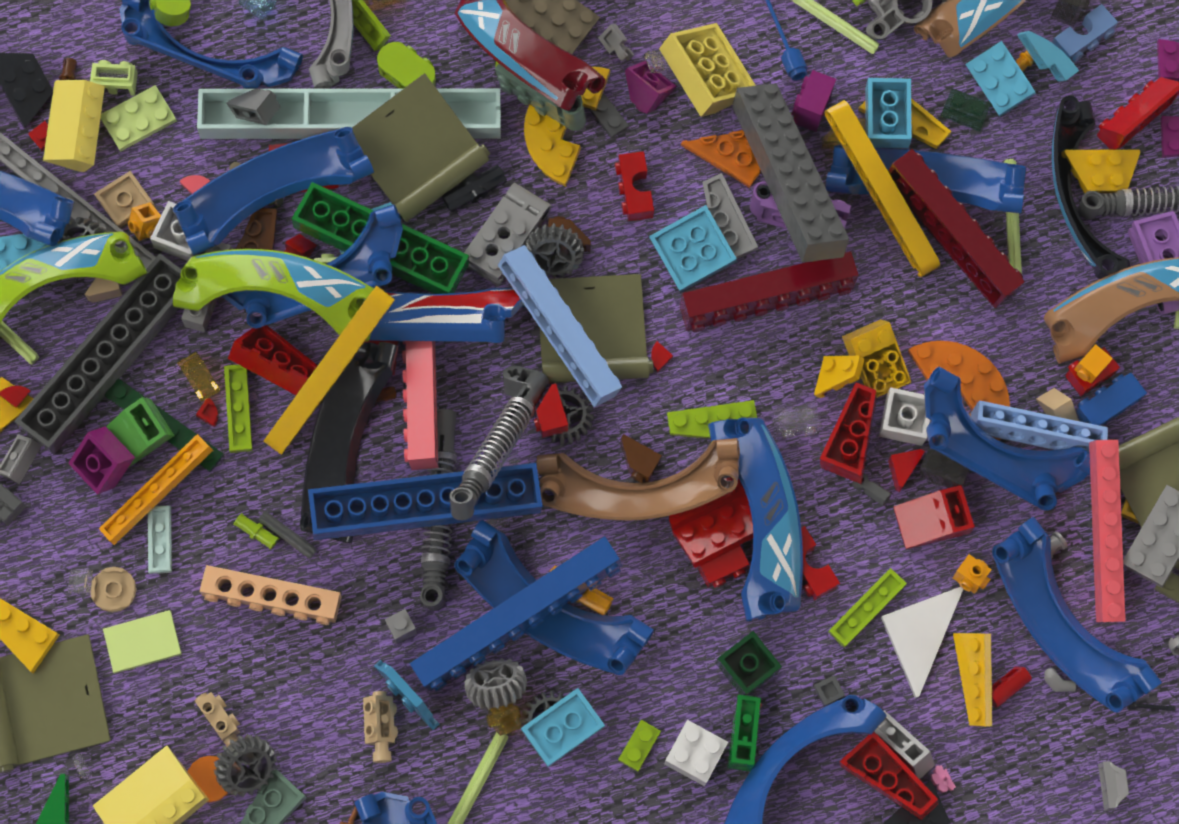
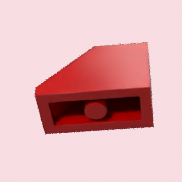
(550, 414)

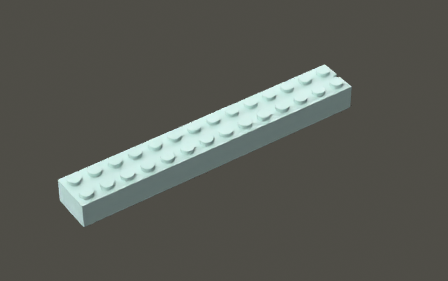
(323, 110)

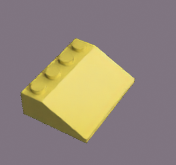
(706, 67)
(153, 794)

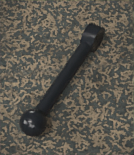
(1149, 706)

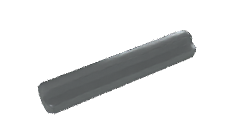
(287, 535)

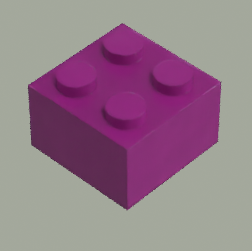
(813, 100)
(101, 460)

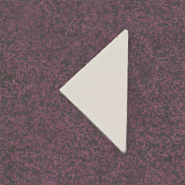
(918, 633)

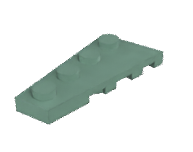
(275, 802)

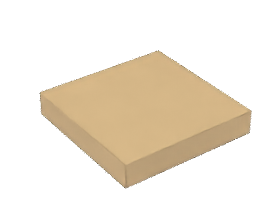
(121, 196)

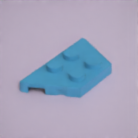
(409, 697)

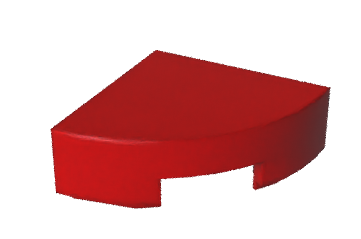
(660, 356)
(15, 395)
(208, 412)

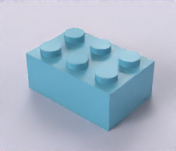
(888, 112)

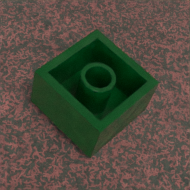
(748, 664)

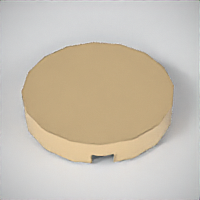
(113, 589)

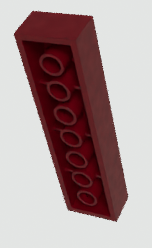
(955, 229)
(767, 292)

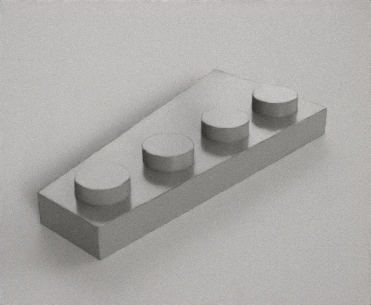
(728, 216)

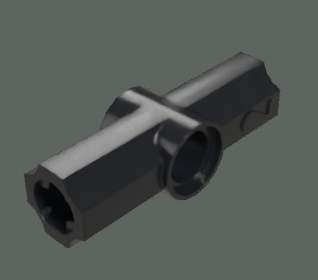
(474, 188)

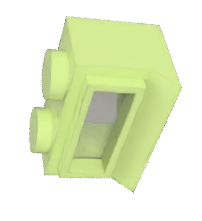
(115, 76)

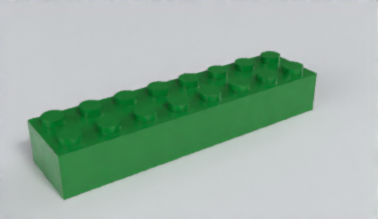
(418, 256)

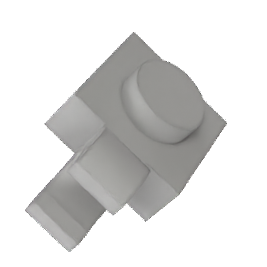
(614, 41)

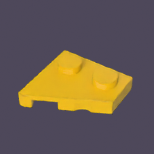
(837, 372)

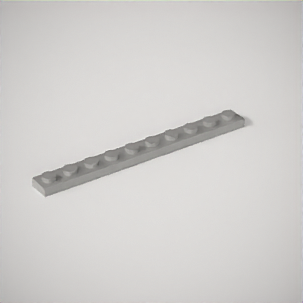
(32, 171)

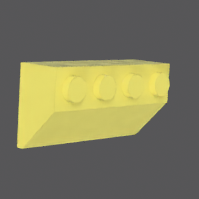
(74, 124)

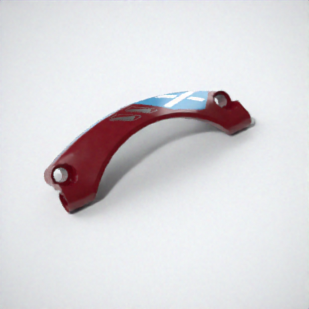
(527, 54)

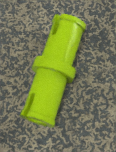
(256, 531)

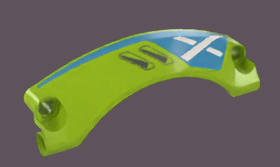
(76, 257)
(315, 284)

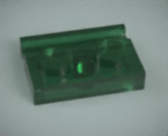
(965, 109)

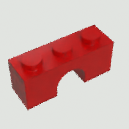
(636, 204)
(816, 581)

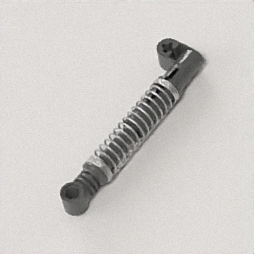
(1125, 202)
(526, 389)
(434, 562)

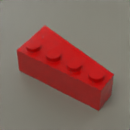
(272, 358)
(849, 440)
(887, 773)

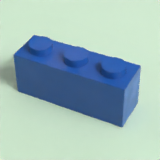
(1111, 401)

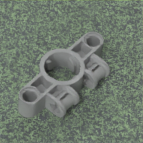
(891, 17)

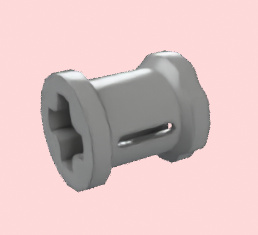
(1057, 543)

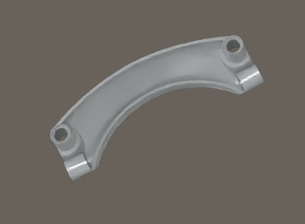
(338, 47)

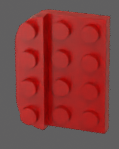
(714, 526)

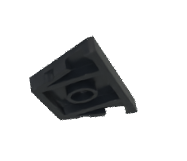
(24, 85)

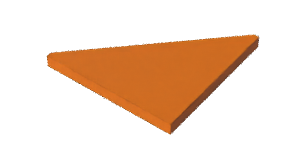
(729, 154)

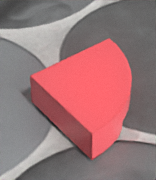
(194, 182)

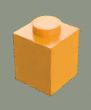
(1092, 364)

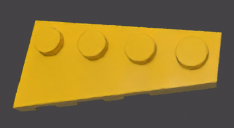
(975, 669)

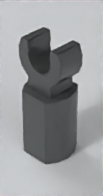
(873, 490)

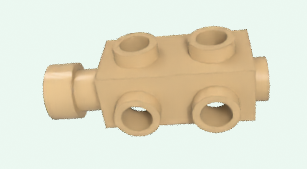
(218, 716)
(379, 724)

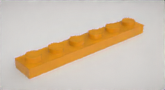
(155, 489)

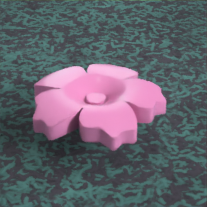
(942, 779)

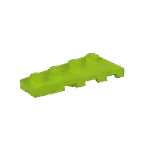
(695, 421)

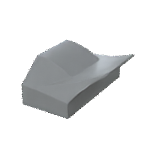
(1113, 784)

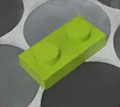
(639, 745)

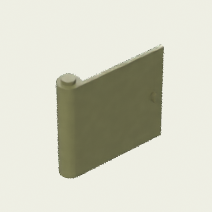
(418, 147)
(611, 317)
(1148, 466)
(50, 709)

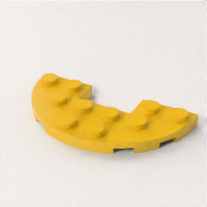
(545, 136)

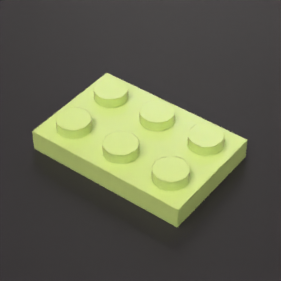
(137, 118)

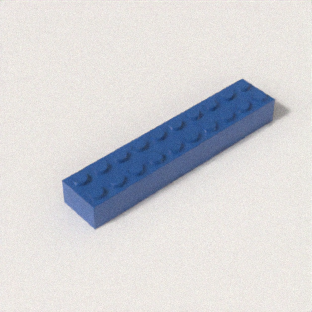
(418, 502)
(516, 615)

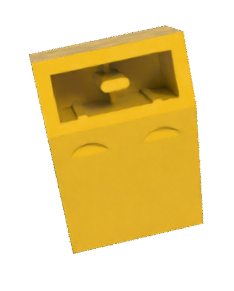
(882, 357)

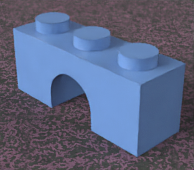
(1099, 25)

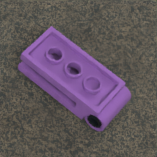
(766, 210)
(1156, 240)

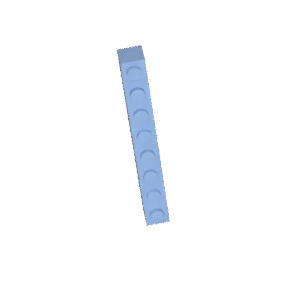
(559, 326)

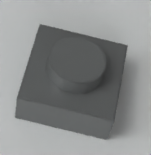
(829, 690)

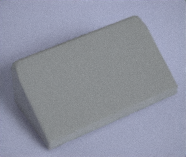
(19, 458)

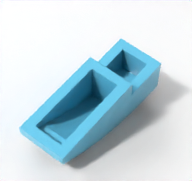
(1048, 56)

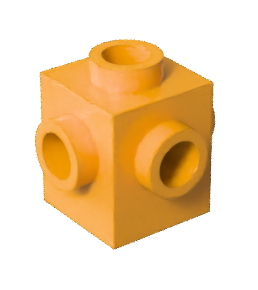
(143, 220)
(972, 574)

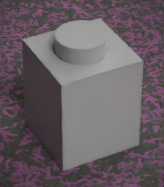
(400, 626)

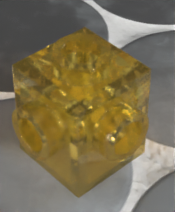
(504, 719)

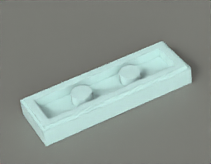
(159, 540)

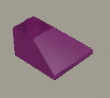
(646, 88)

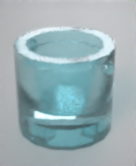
(258, 8)

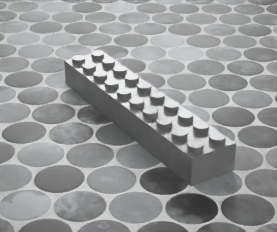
(790, 173)
(102, 357)

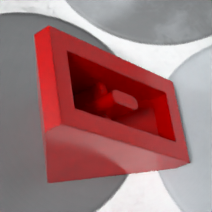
(902, 466)

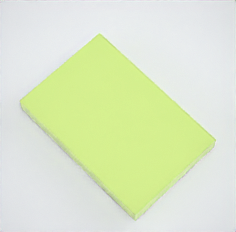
(142, 641)

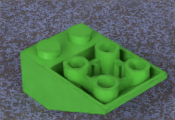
(140, 428)

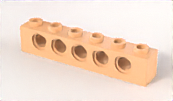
(216, 577)

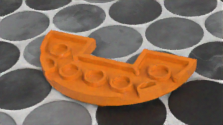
(977, 373)

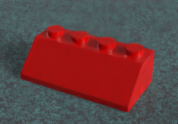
(1138, 113)

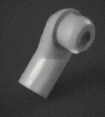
(1056, 683)

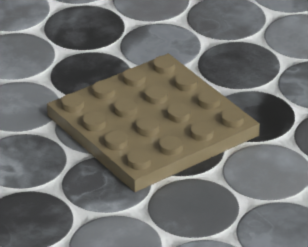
(558, 21)

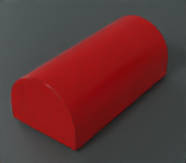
(1009, 685)

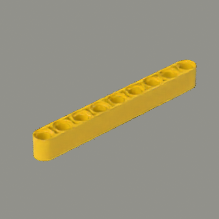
(882, 188)
(329, 370)

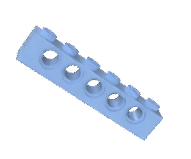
(1035, 427)

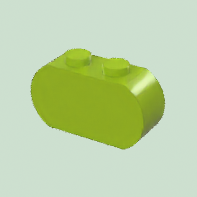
(171, 11)
(402, 65)

